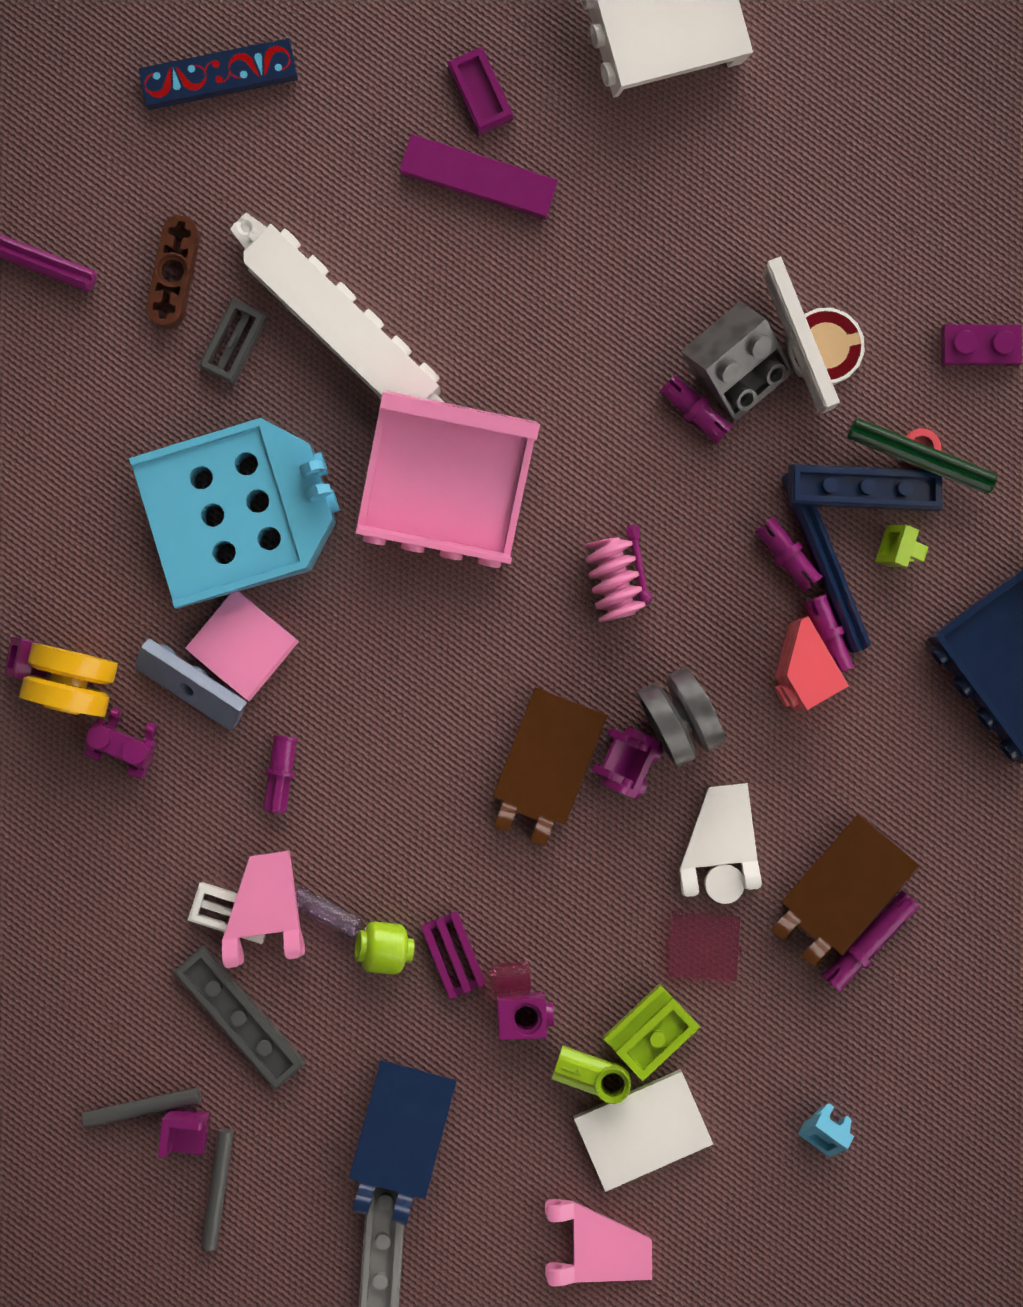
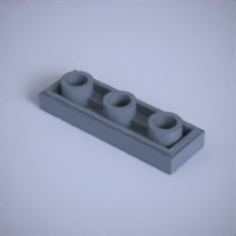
(190, 684)

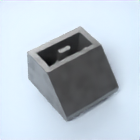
(738, 360)

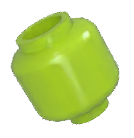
(383, 948)

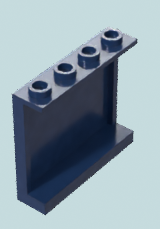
(987, 660)

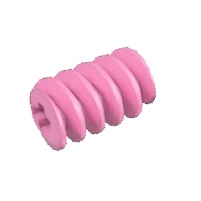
(613, 578)

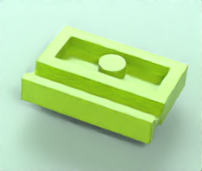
(651, 1032)

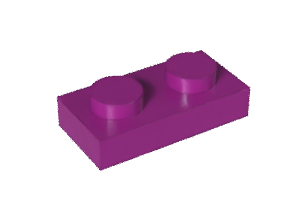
(981, 345)

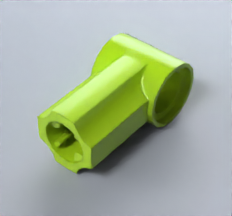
(587, 1072)

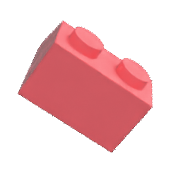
(806, 668)

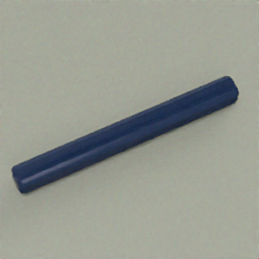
(833, 576)

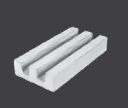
(199, 902)

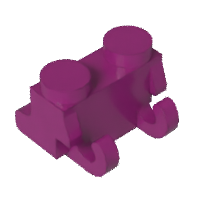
(120, 744)
(629, 761)

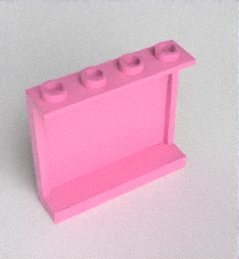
(446, 478)

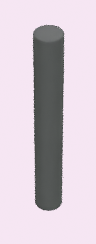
(141, 1107)
(217, 1189)

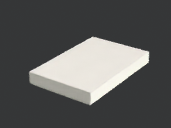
(643, 1131)

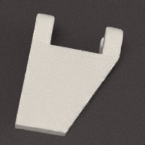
(722, 837)

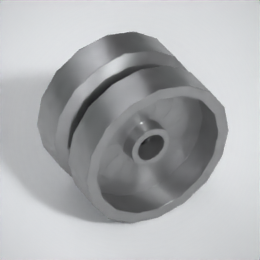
(686, 714)

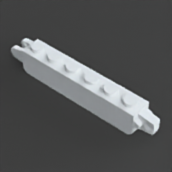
(331, 312)

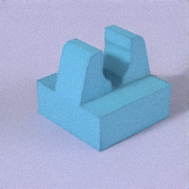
(825, 1133)

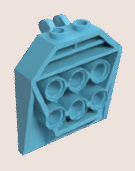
(177, 511)

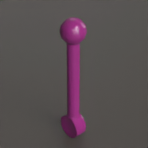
(633, 535)

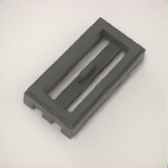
(246, 349)

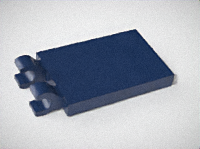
(401, 1136)

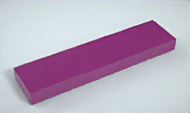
(478, 176)

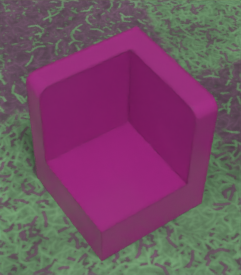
(183, 1132)

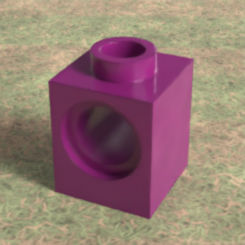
(508, 1025)

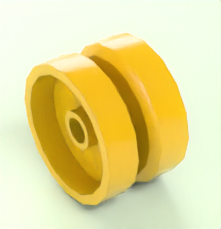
(68, 681)

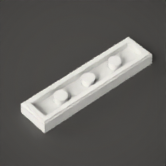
(800, 336)

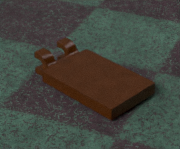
(547, 762)
(845, 890)

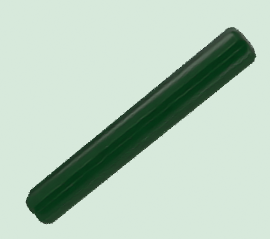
(922, 456)

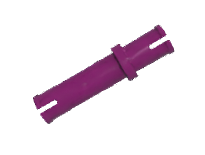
(871, 941)

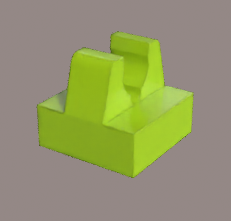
(900, 547)

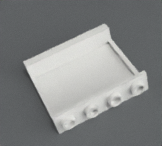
(665, 38)

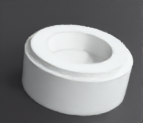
(724, 883)

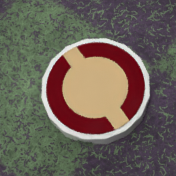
(837, 340)

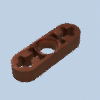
(188, 246)

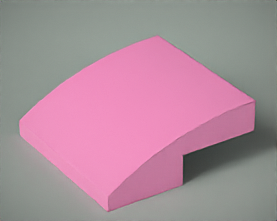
(242, 645)

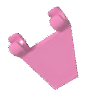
(264, 906)
(600, 1248)

